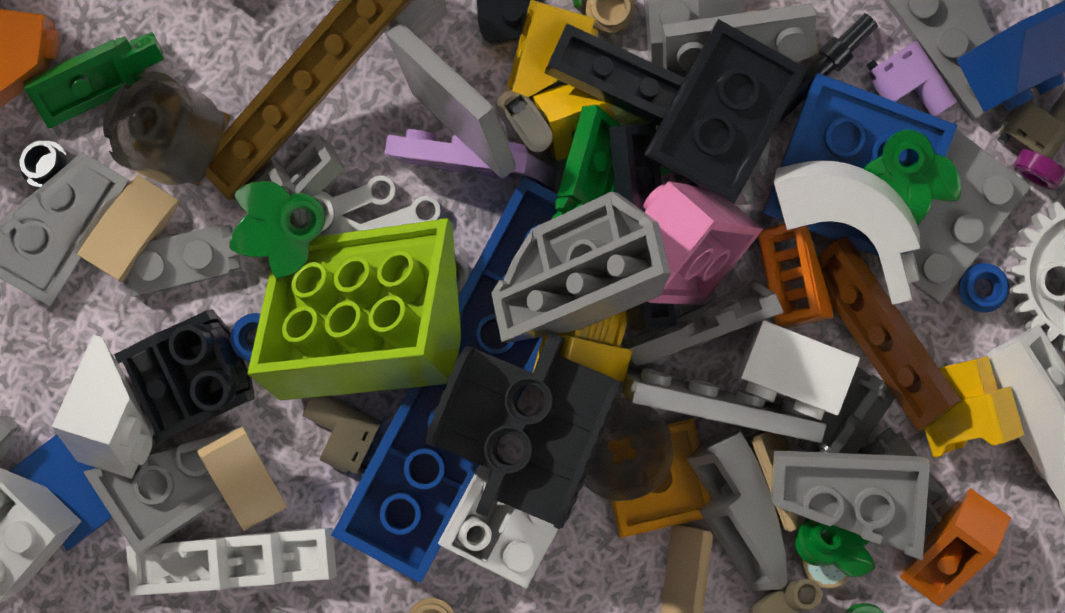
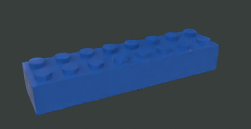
(417, 486)

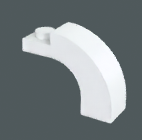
(853, 196)

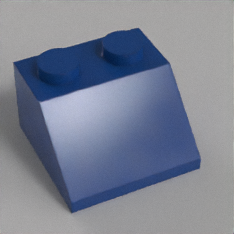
(1018, 61)

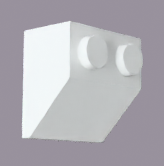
(796, 368)
(101, 415)

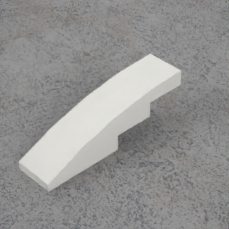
(233, 562)

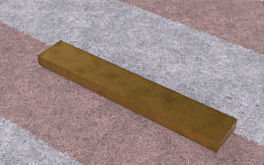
(298, 89)

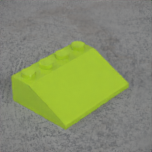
(362, 315)

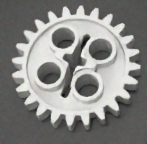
(1043, 252)

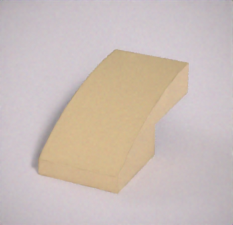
(128, 227)
(242, 478)

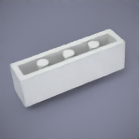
(1038, 388)

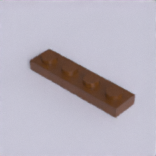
(885, 336)

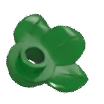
(917, 182)
(268, 226)
(834, 546)

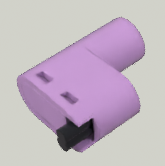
(910, 71)

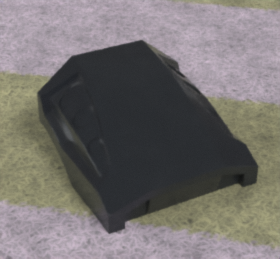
(177, 382)

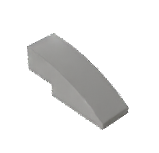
(741, 509)

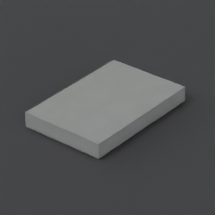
(452, 100)

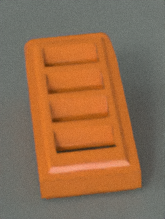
(810, 270)

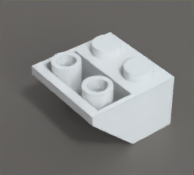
(30, 530)
(505, 542)

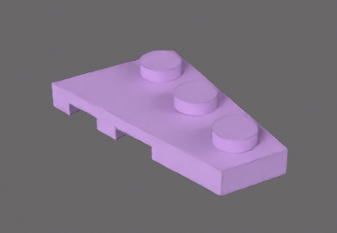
(422, 149)

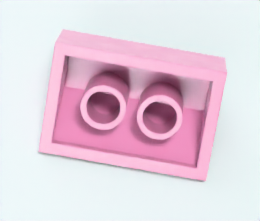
(700, 240)

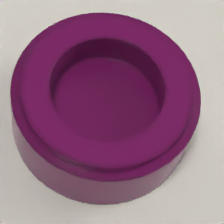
(1039, 169)

